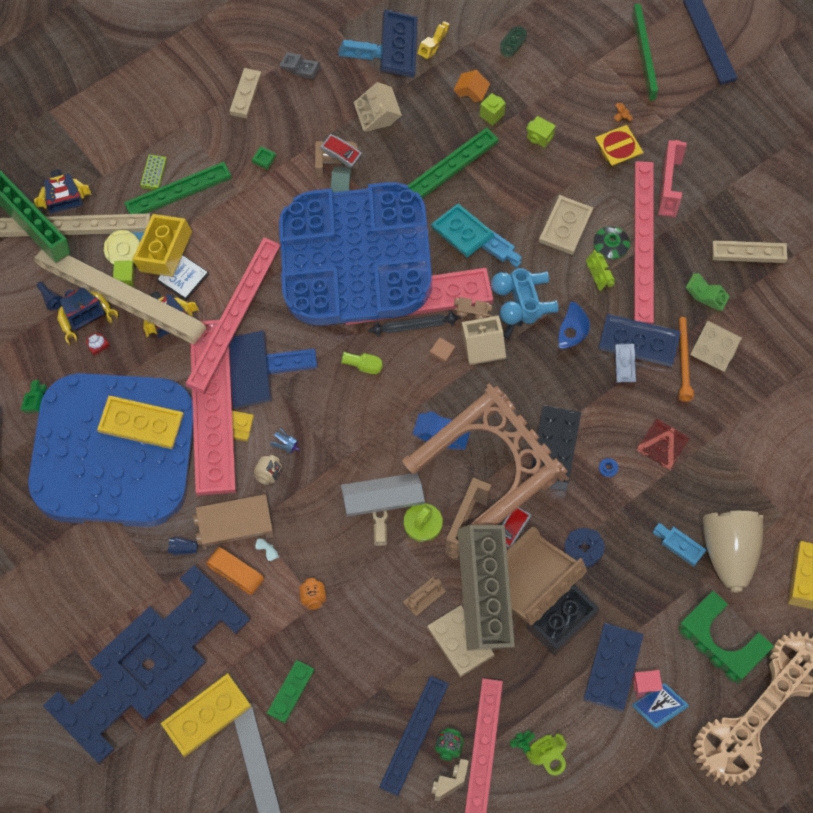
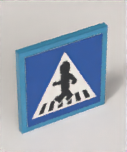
(660, 706)

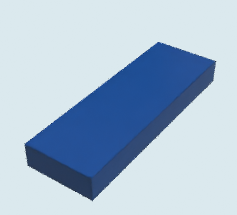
(292, 361)

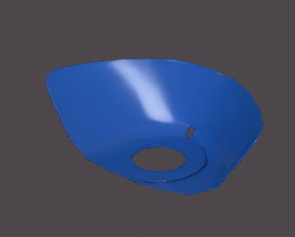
(575, 319)

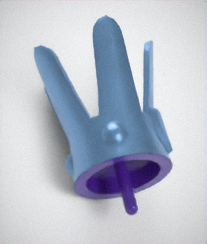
(290, 442)

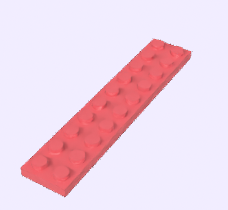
(213, 425)

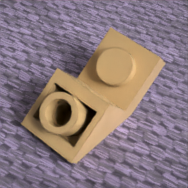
(448, 785)

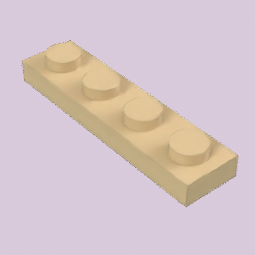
(749, 251)

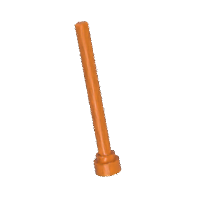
(686, 392)

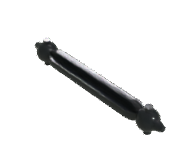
(414, 323)

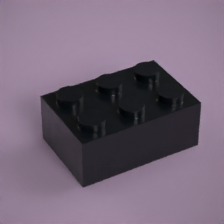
(564, 620)

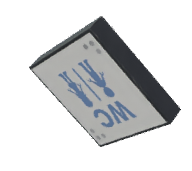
(185, 280)

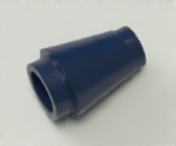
(181, 546)

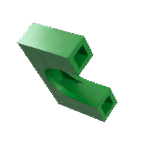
(734, 663)

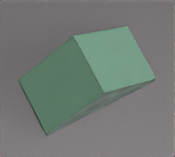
(341, 179)

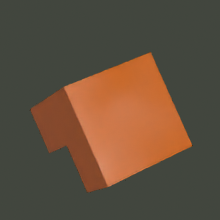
(472, 85)

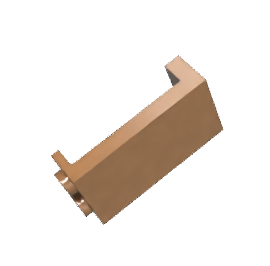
(477, 492)
(233, 521)

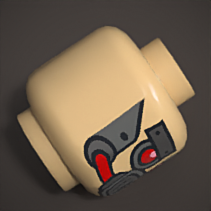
(268, 469)

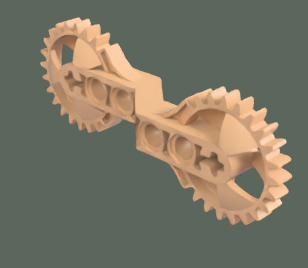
(718, 760)

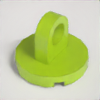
(423, 522)
(546, 750)

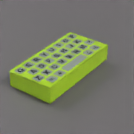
(153, 172)

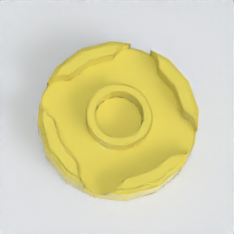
(121, 246)

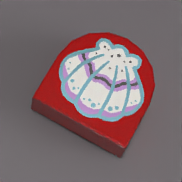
(96, 343)

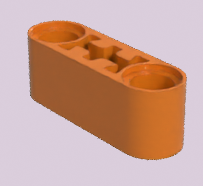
(235, 571)

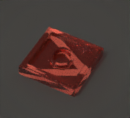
(663, 444)

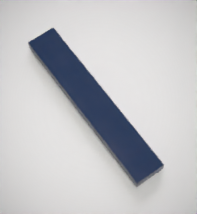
(710, 41)
(414, 736)

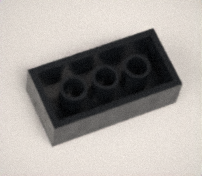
(559, 433)

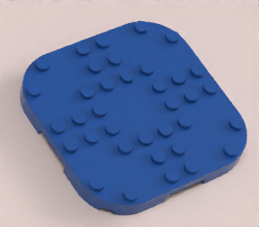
(355, 254)
(100, 476)

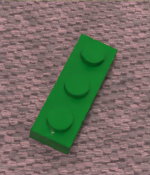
(290, 692)

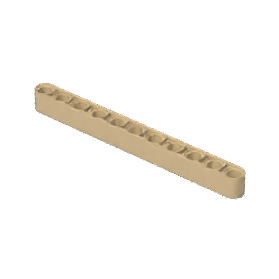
(124, 296)

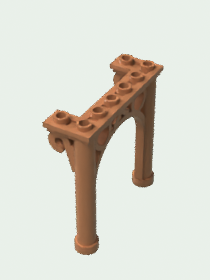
(490, 402)

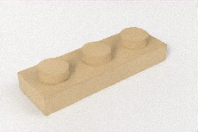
(245, 93)

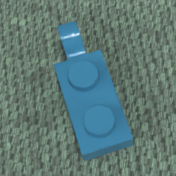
(359, 50)
(502, 250)
(680, 544)

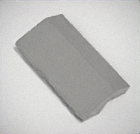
(382, 494)

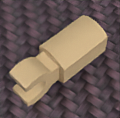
(380, 529)

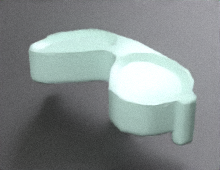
(271, 553)

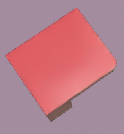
(646, 682)

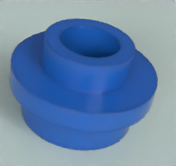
(606, 472)

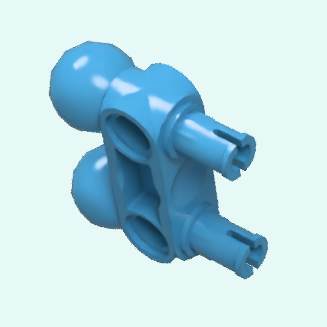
(526, 304)

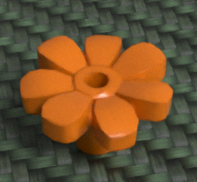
(622, 113)

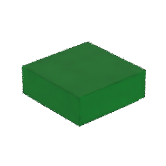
(264, 158)

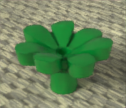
(522, 740)

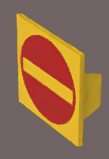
(618, 145)

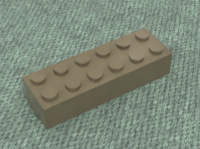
(485, 587)

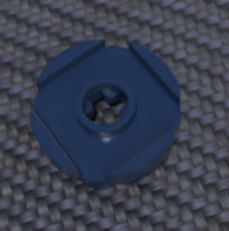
(591, 539)

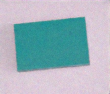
(462, 230)

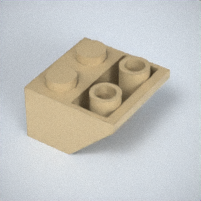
(377, 107)
(483, 340)

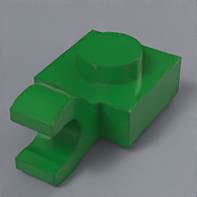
(32, 400)

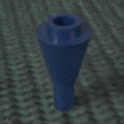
(50, 298)

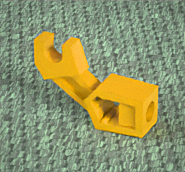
(430, 45)

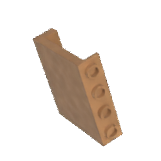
(539, 575)

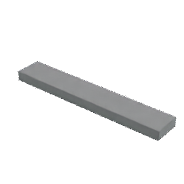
(256, 763)

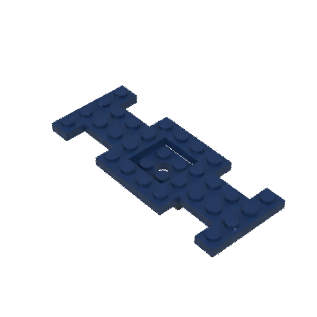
(129, 683)

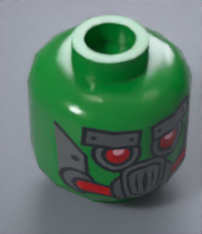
(449, 744)

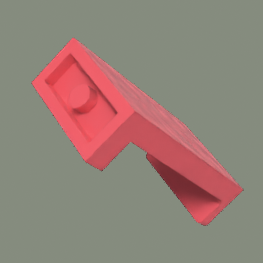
(670, 200)

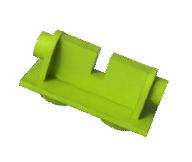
(597, 266)

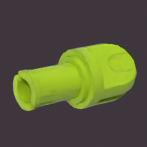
(365, 362)

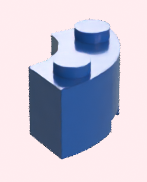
(430, 423)

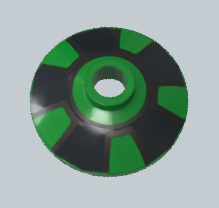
(608, 248)

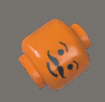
(312, 594)

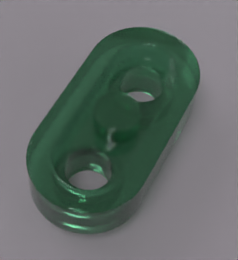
(513, 43)

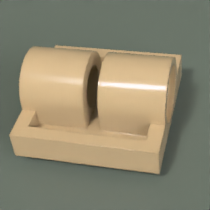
(716, 346)

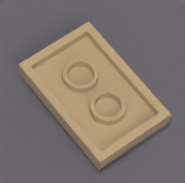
(566, 225)
(451, 638)

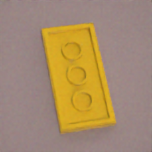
(140, 422)
(206, 715)

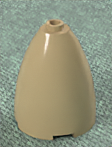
(734, 546)

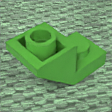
(707, 294)

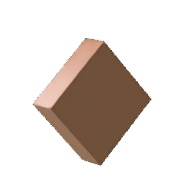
(442, 350)

